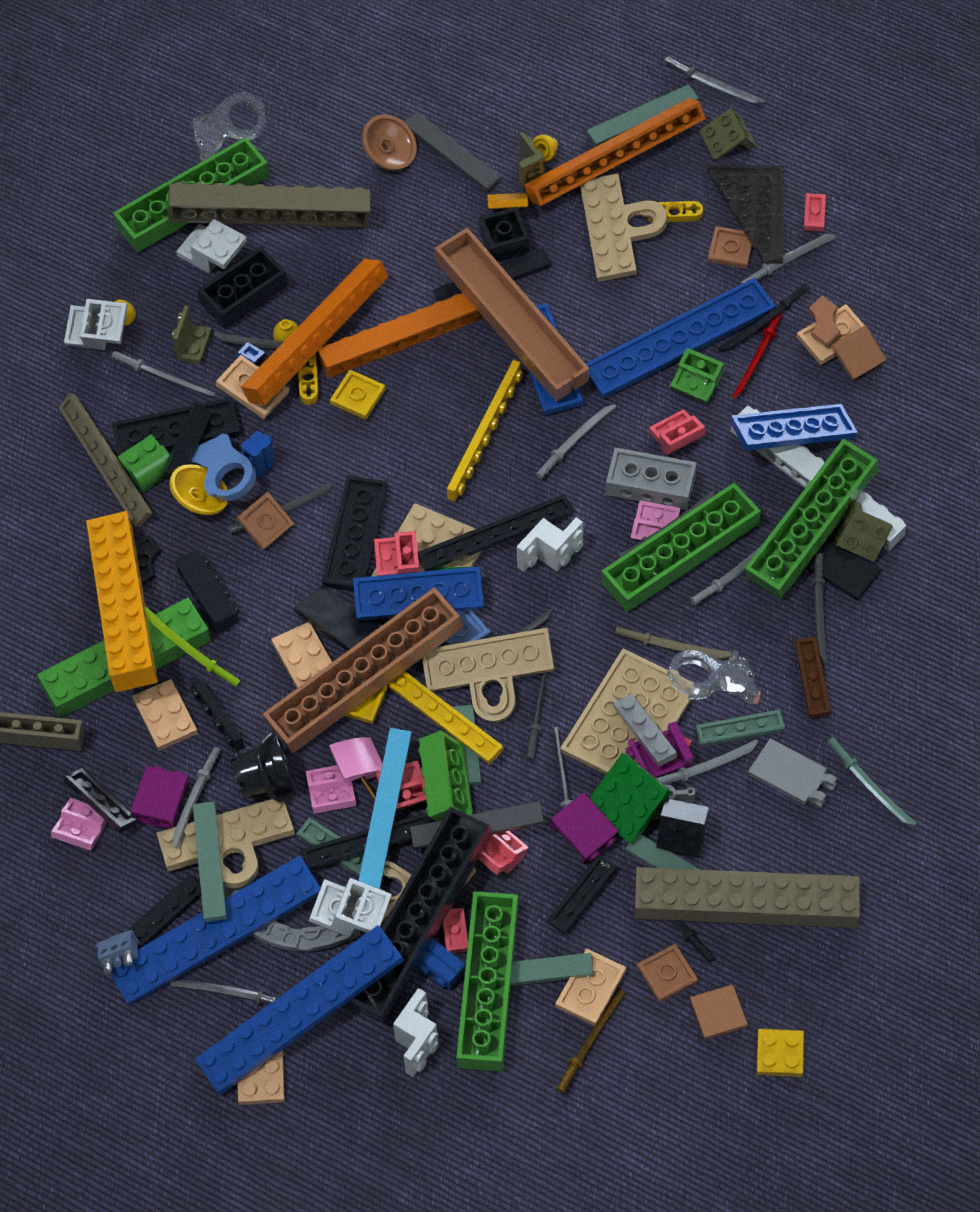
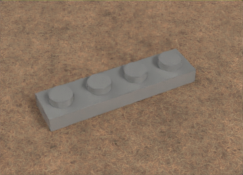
(645, 730)

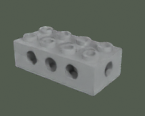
(650, 478)

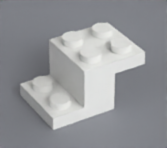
(211, 246)
(95, 324)
(550, 545)
(349, 907)
(416, 1033)

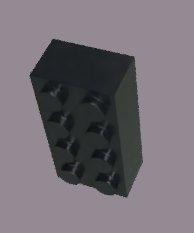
(242, 287)

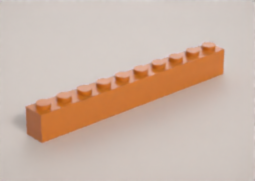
(614, 151)
(314, 331)
(397, 335)

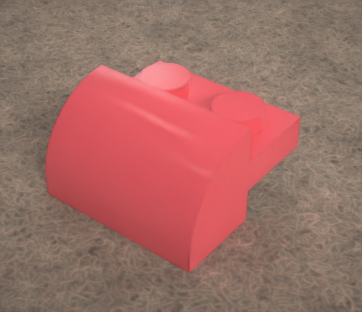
(677, 431)
(397, 554)
(412, 786)
(503, 852)

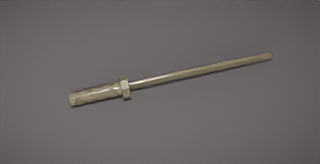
(673, 645)

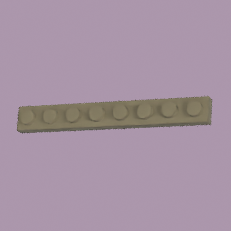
(105, 460)

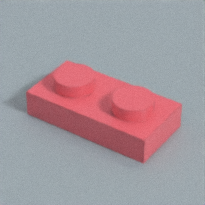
(814, 212)
(455, 931)

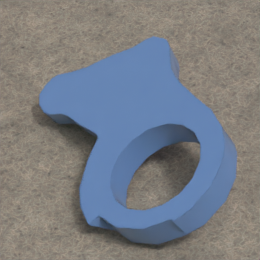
(219, 458)

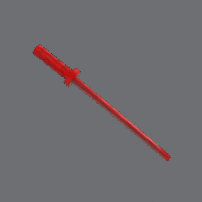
(768, 333)

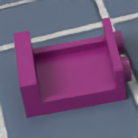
(677, 741)
(159, 797)
(584, 827)

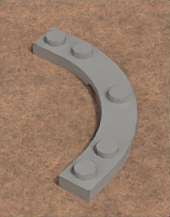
(293, 939)

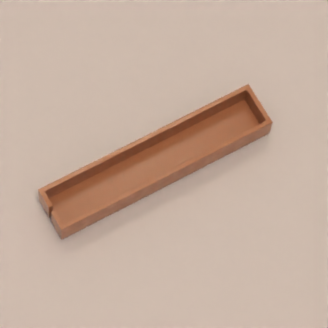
(512, 314)

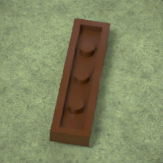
(812, 677)

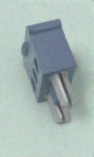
(118, 950)

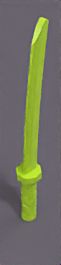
(190, 650)

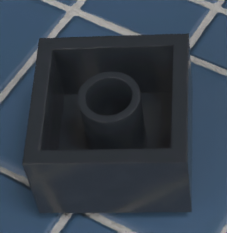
(504, 234)
(682, 827)

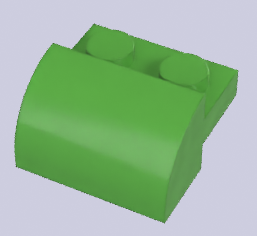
(697, 376)
(145, 463)

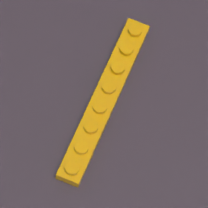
(482, 436)
(446, 717)

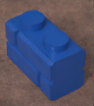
(259, 452)
(442, 966)

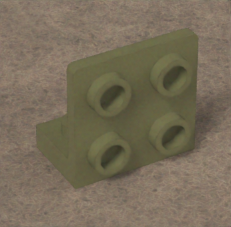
(726, 134)
(531, 163)
(190, 339)
(862, 532)

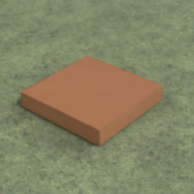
(729, 248)
(858, 352)
(265, 521)
(667, 973)
(718, 1012)

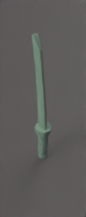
(851, 764)

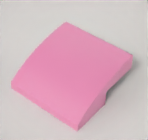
(651, 518)
(356, 758)
(329, 790)
(79, 825)

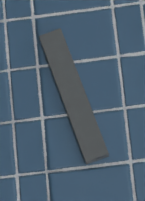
(452, 152)
(498, 820)

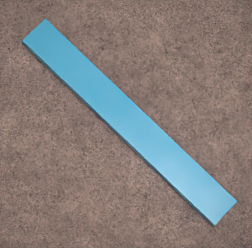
(385, 807)

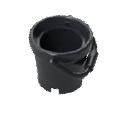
(264, 770)

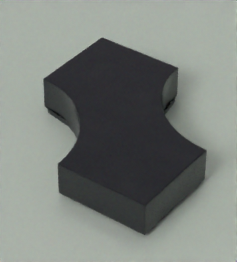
(146, 553)

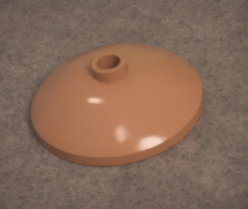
(394, 137)

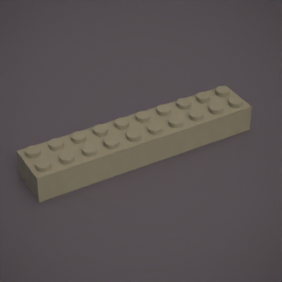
(268, 205)
(747, 897)

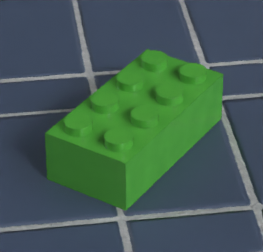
(444, 775)

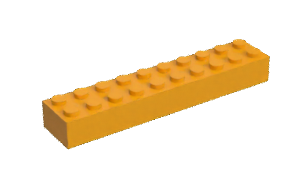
(121, 602)

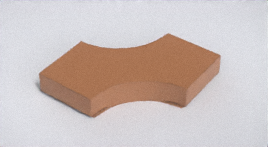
(823, 313)

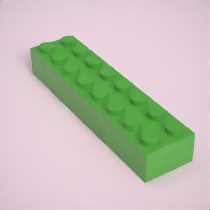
(147, 217)
(812, 518)
(680, 547)
(87, 676)
(487, 981)

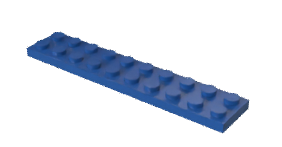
(670, 340)
(200, 940)
(299, 1010)

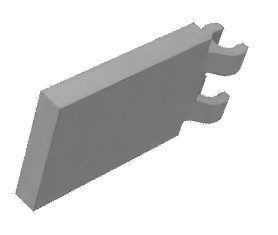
(791, 774)

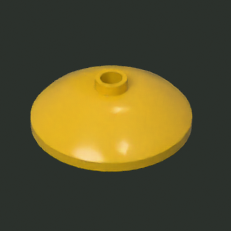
(189, 490)

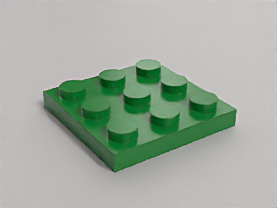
(629, 797)

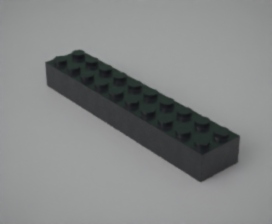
(425, 906)

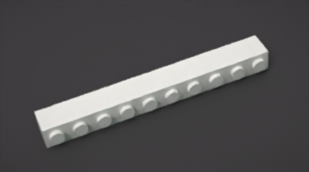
(803, 466)

